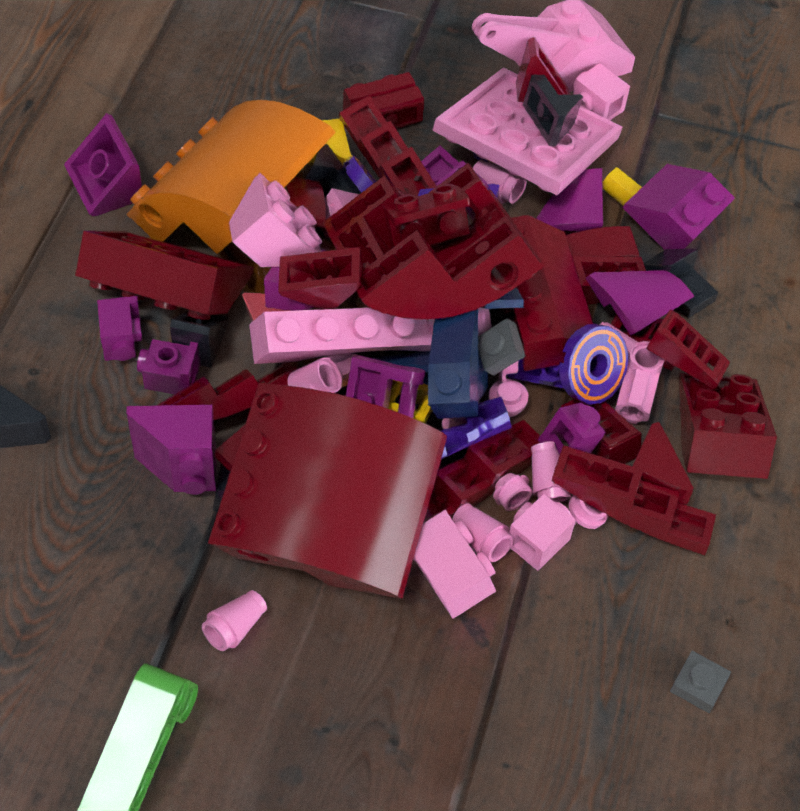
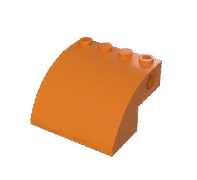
(220, 167)

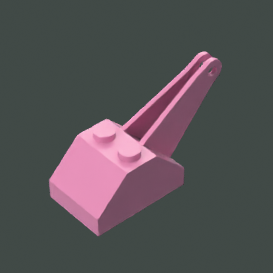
(569, 34)

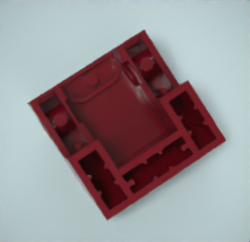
(441, 277)
(329, 488)

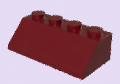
(161, 272)
(551, 297)

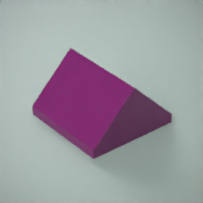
(104, 169)

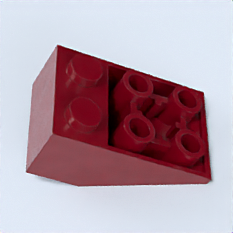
(725, 427)

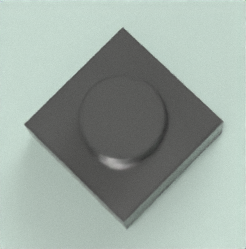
(500, 347)
(700, 681)

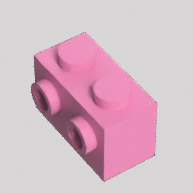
(451, 565)

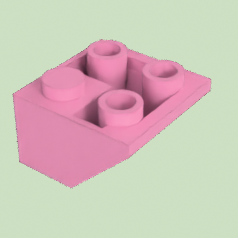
(271, 225)

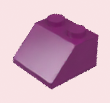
(678, 205)
(176, 444)

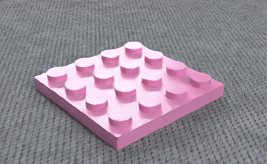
(502, 131)

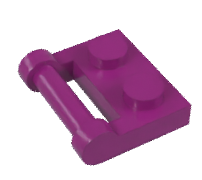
(373, 381)

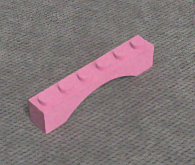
(327, 332)

